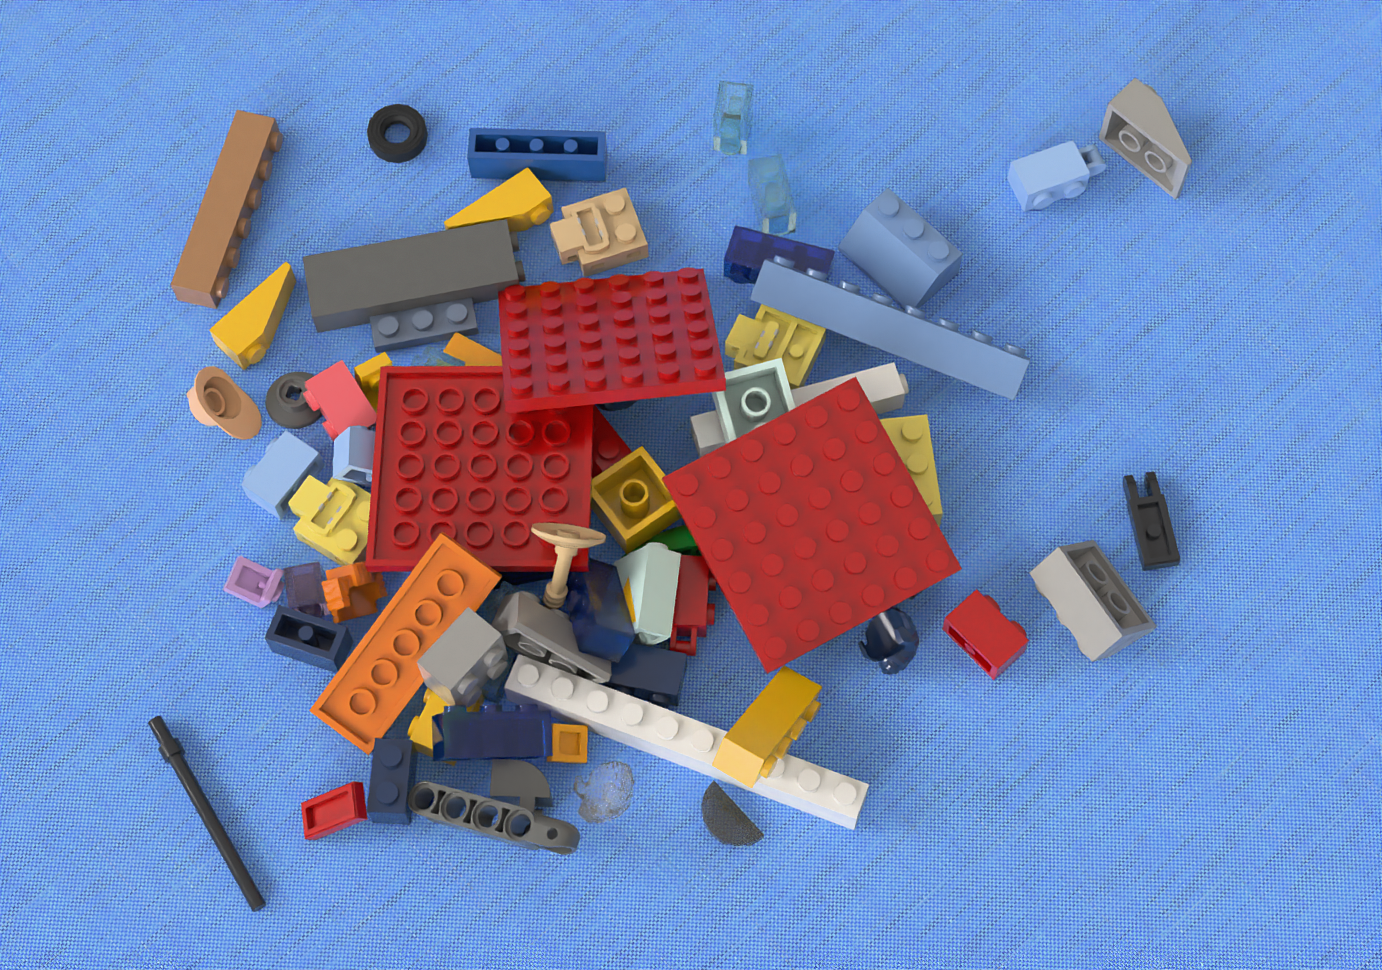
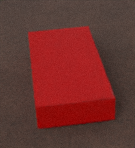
(334, 810)

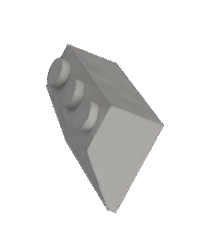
(1091, 599)
(546, 637)

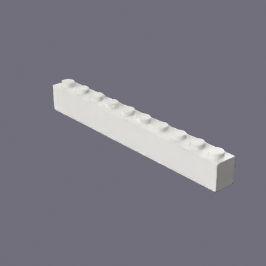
(679, 739)

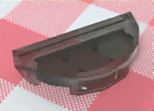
(726, 820)

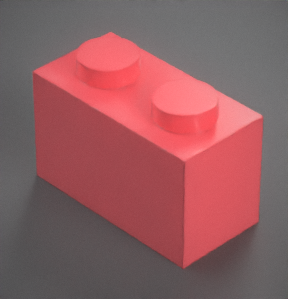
(339, 400)

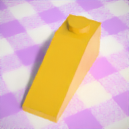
(518, 200)
(252, 323)

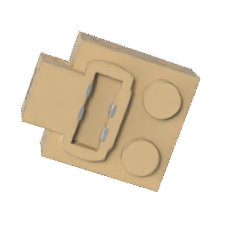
(600, 233)

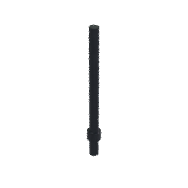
(172, 753)

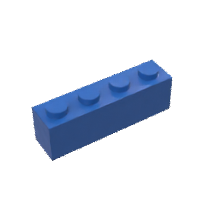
(547, 153)

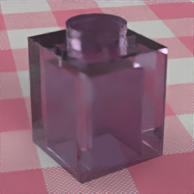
(305, 589)

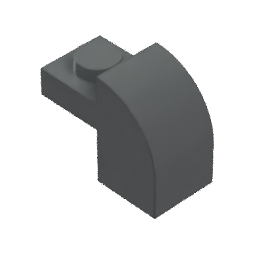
(520, 785)

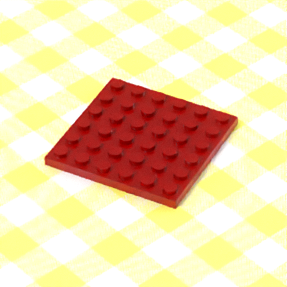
(608, 340)
(473, 471)
(811, 524)

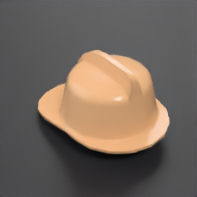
(222, 403)

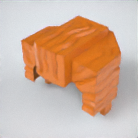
(352, 591)

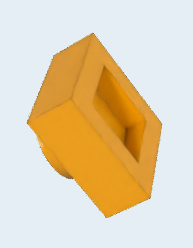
(569, 743)

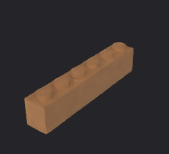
(227, 210)

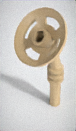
(566, 544)

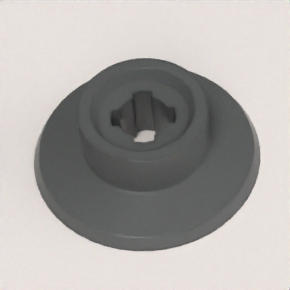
(287, 411)

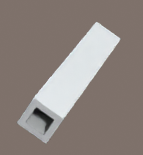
(881, 385)

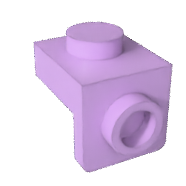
(254, 582)

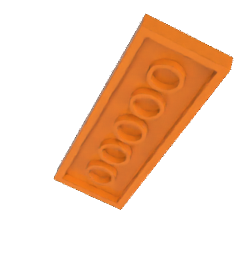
(383, 667)

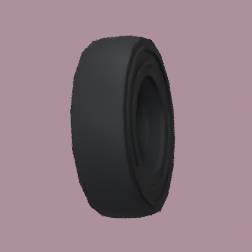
(393, 115)

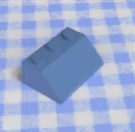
(900, 251)

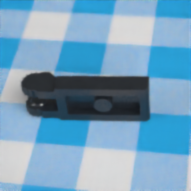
(1151, 524)

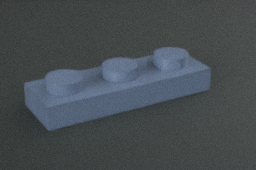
(423, 325)

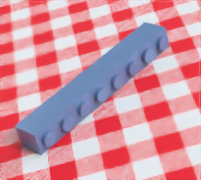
(890, 328)

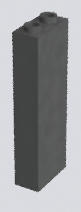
(411, 273)

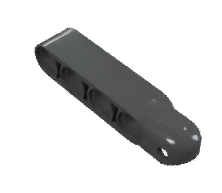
(544, 833)

